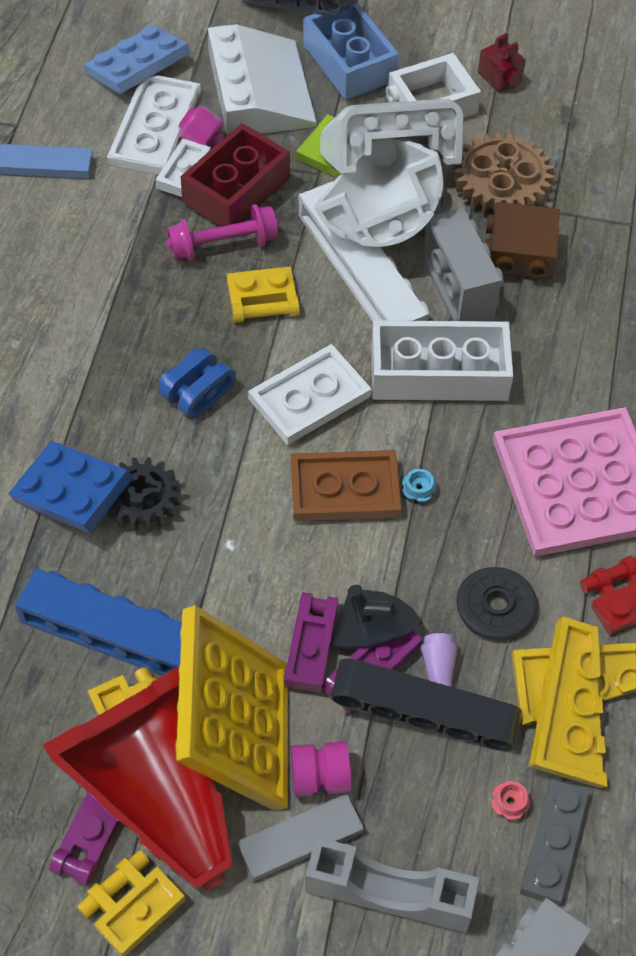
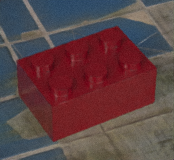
(235, 175)

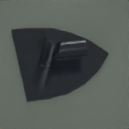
(372, 619)

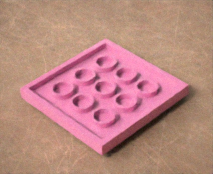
(572, 479)

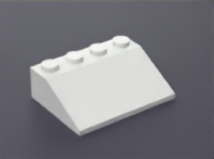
(259, 80)

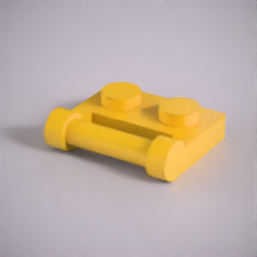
(262, 287)

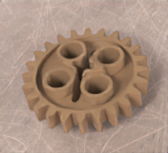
(503, 172)

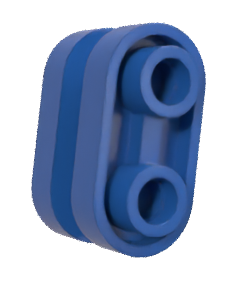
(196, 382)

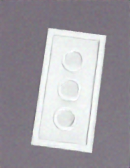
(151, 124)

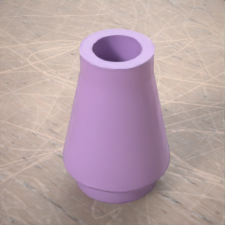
(439, 657)

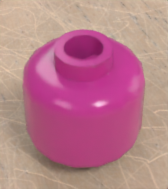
(201, 127)

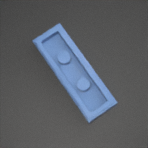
(45, 161)

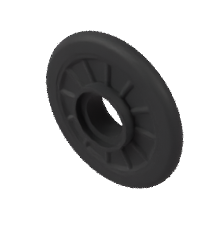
(494, 623)

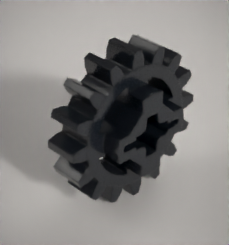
(146, 496)

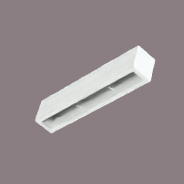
(364, 268)

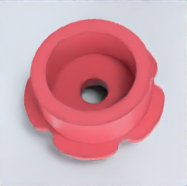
(512, 790)

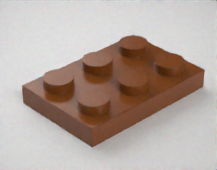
(345, 485)

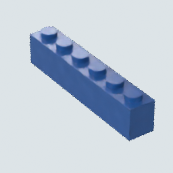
(100, 621)

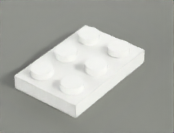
(309, 394)

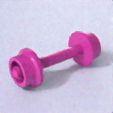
(262, 224)

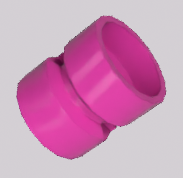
(320, 768)

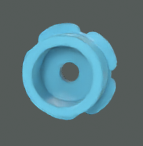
(422, 478)

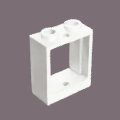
(440, 69)

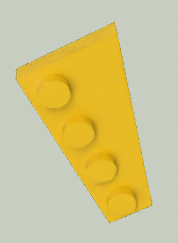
(531, 667)
(570, 709)

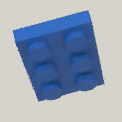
(70, 486)

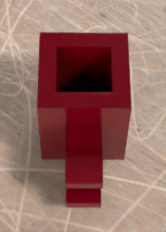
(501, 64)

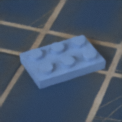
(136, 58)

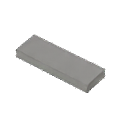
(295, 837)

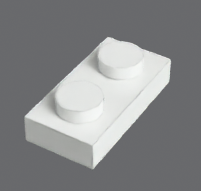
(181, 160)

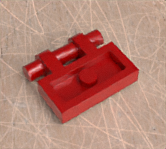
(614, 607)

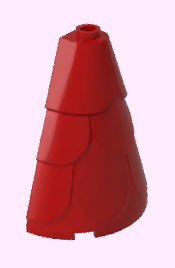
(133, 773)

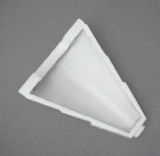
(386, 196)

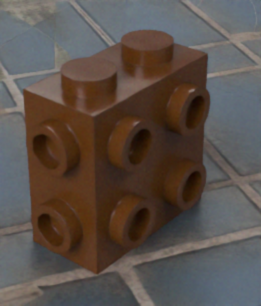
(523, 239)

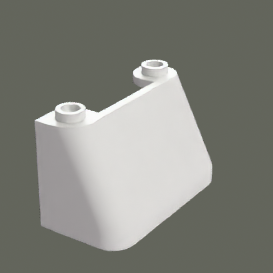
(426, 122)

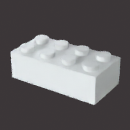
(441, 360)

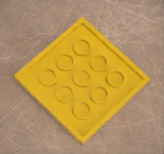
(232, 710)

